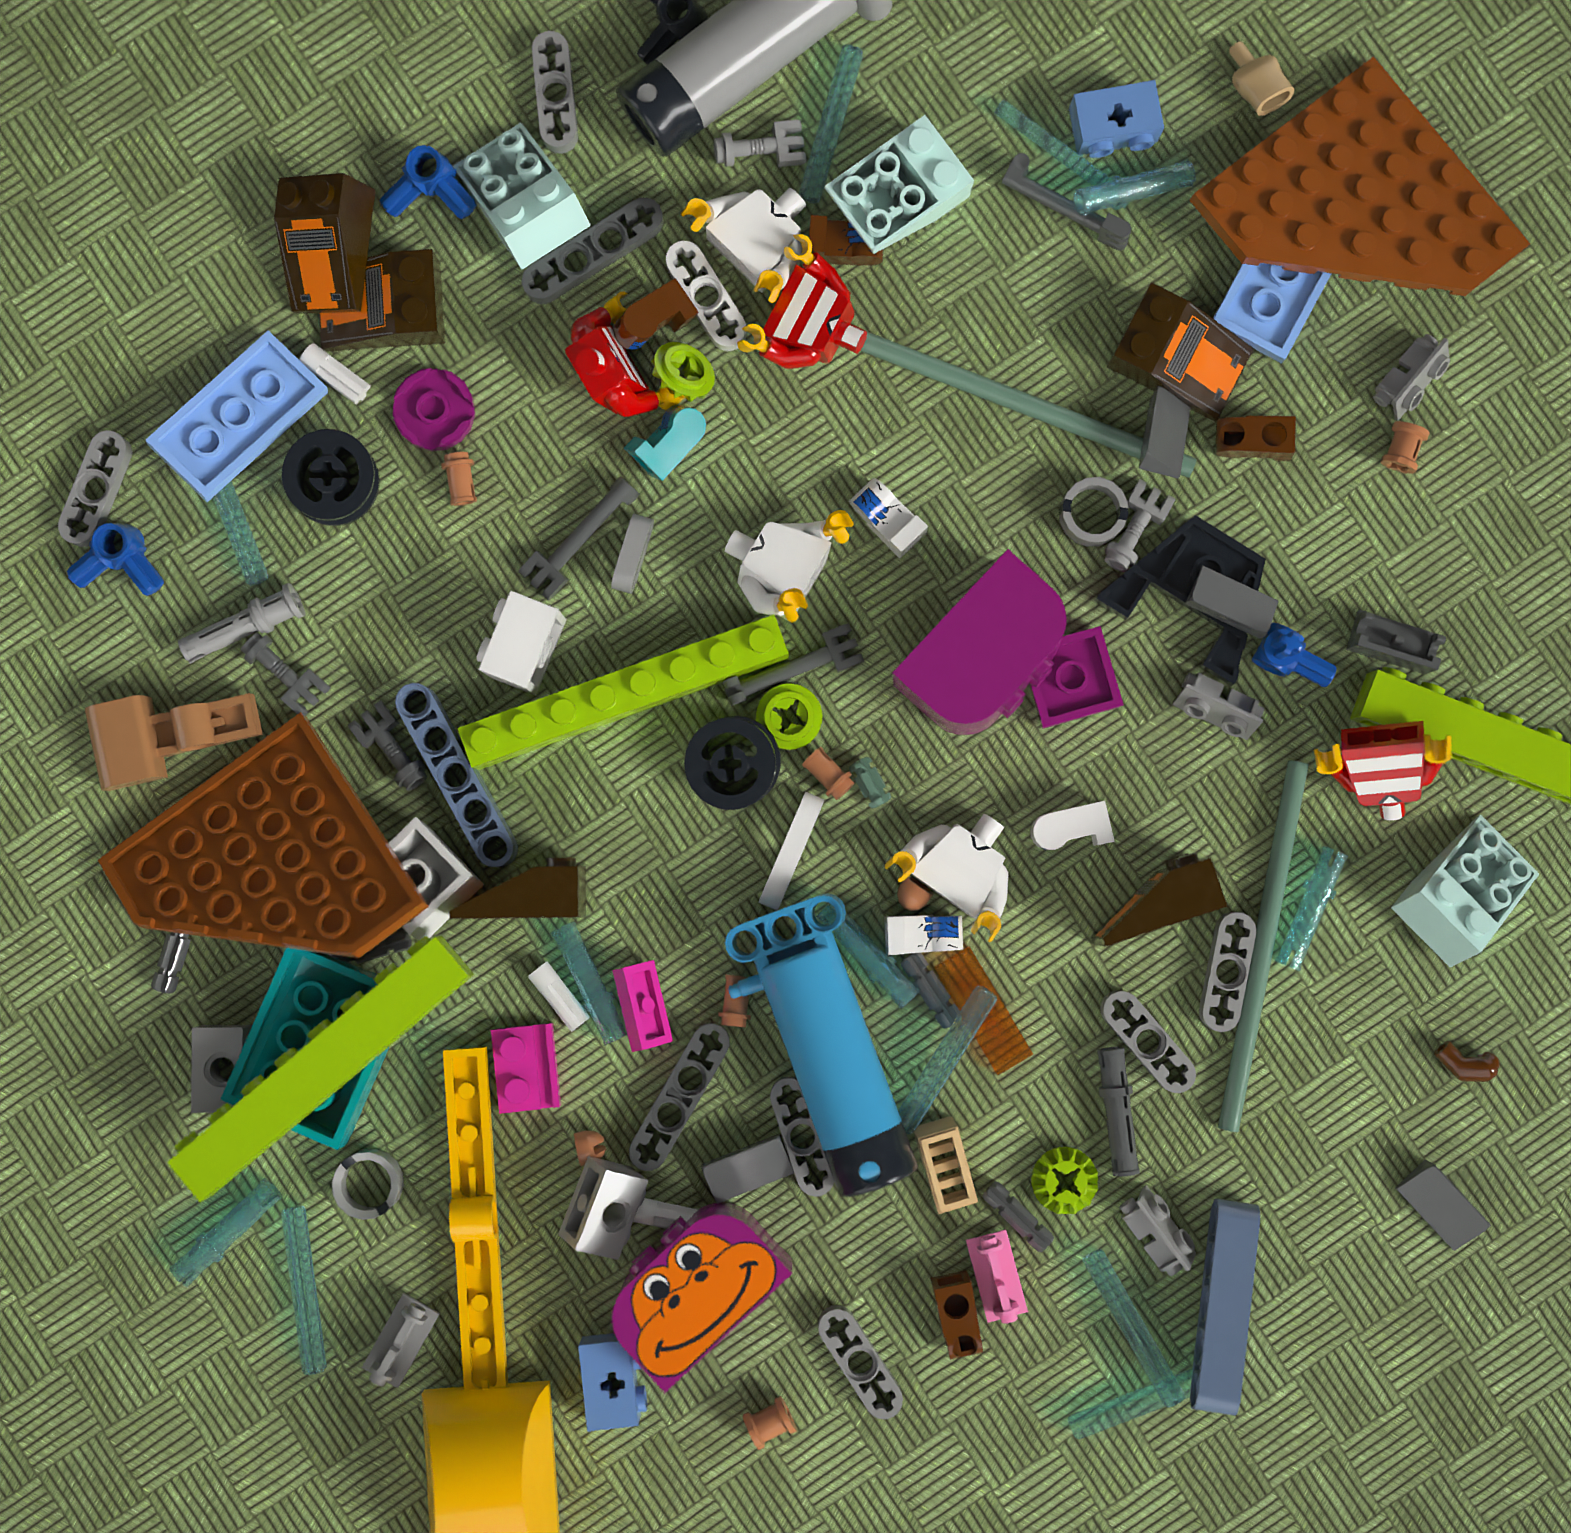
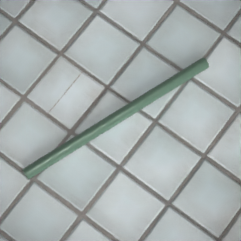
(1010, 398)
(1264, 945)

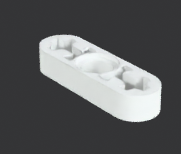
(700, 264)
(791, 851)

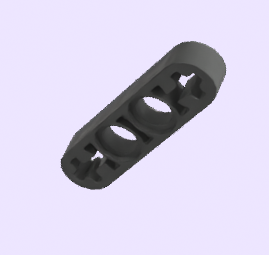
(588, 244)
(683, 1098)

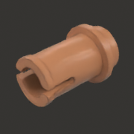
(459, 478)
(828, 773)
(735, 1009)

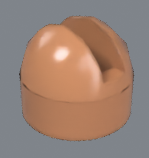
(913, 894)
(587, 1145)

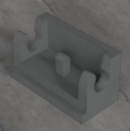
(1395, 642)

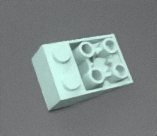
(901, 186)
(522, 195)
(1466, 893)

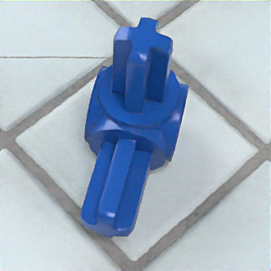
(440, 183)
(129, 558)
(1284, 652)

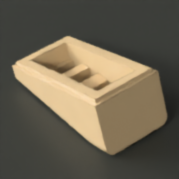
(938, 1131)

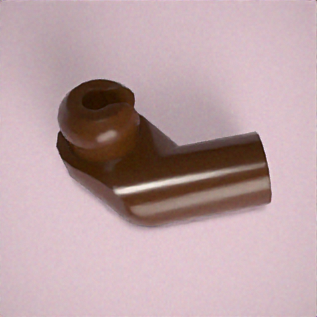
(1472, 1069)

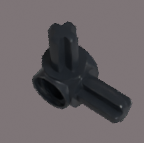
(671, 26)

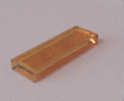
(998, 1034)

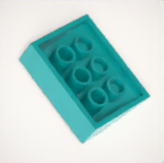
(300, 997)

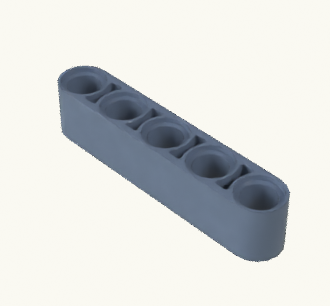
(441, 761)
(1225, 1307)

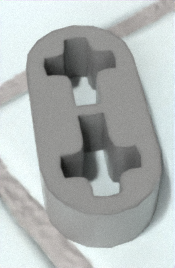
(632, 553)

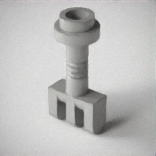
(726, 149)
(1121, 554)

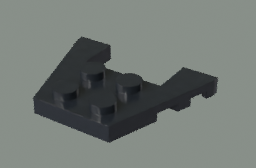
(1173, 570)

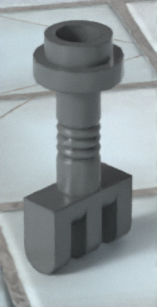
(258, 649)
(409, 773)

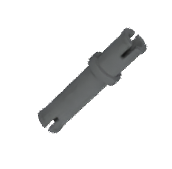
(1117, 1103)

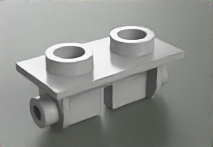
(1424, 363)
(1236, 715)
(1172, 1246)
(400, 1341)

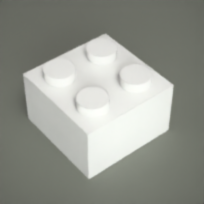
(521, 642)
(437, 875)

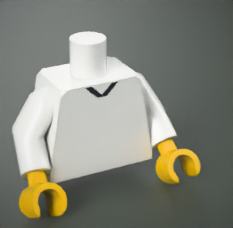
(753, 234)
(785, 562)
(960, 869)

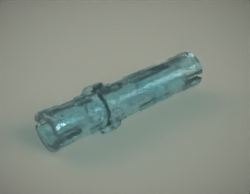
(1119, 191)
(1311, 908)
(874, 961)
(589, 983)
(213, 1244)

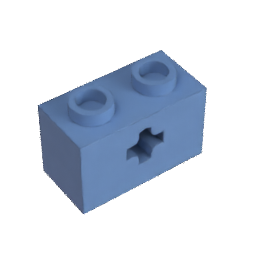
(1132, 105)
(604, 1405)

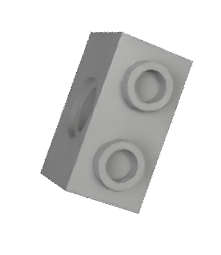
(209, 1046)
(602, 1185)

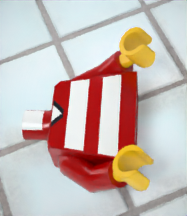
(808, 317)
(607, 366)
(1385, 764)

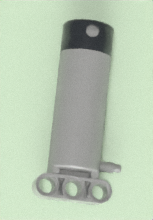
(726, 62)

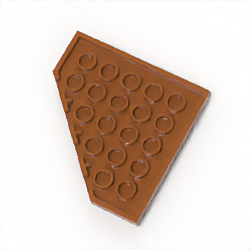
(1361, 194)
(268, 856)

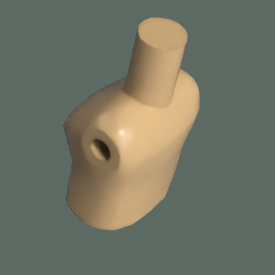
(1260, 80)

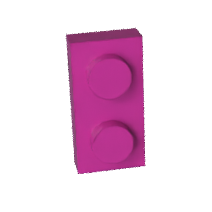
(642, 1006)

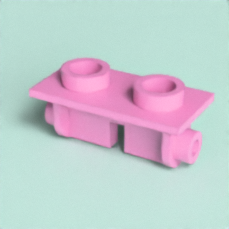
(997, 1277)

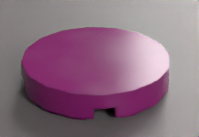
(433, 409)

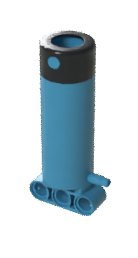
(828, 1046)

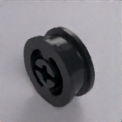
(332, 446)
(699, 762)

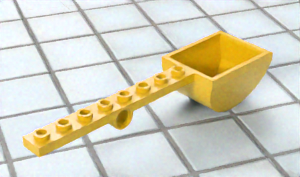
(492, 1438)

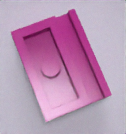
(525, 1068)

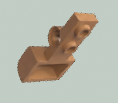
(133, 741)

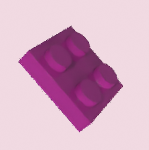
(1079, 682)

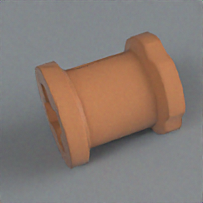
(1405, 447)
(769, 1423)

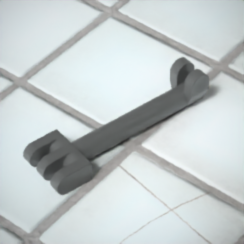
(1111, 230)
(549, 568)
(833, 651)

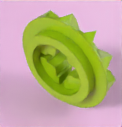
(697, 368)
(808, 711)
(1045, 1183)

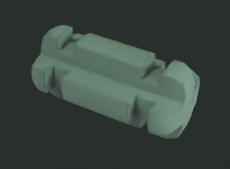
(870, 782)

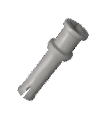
(259, 616)

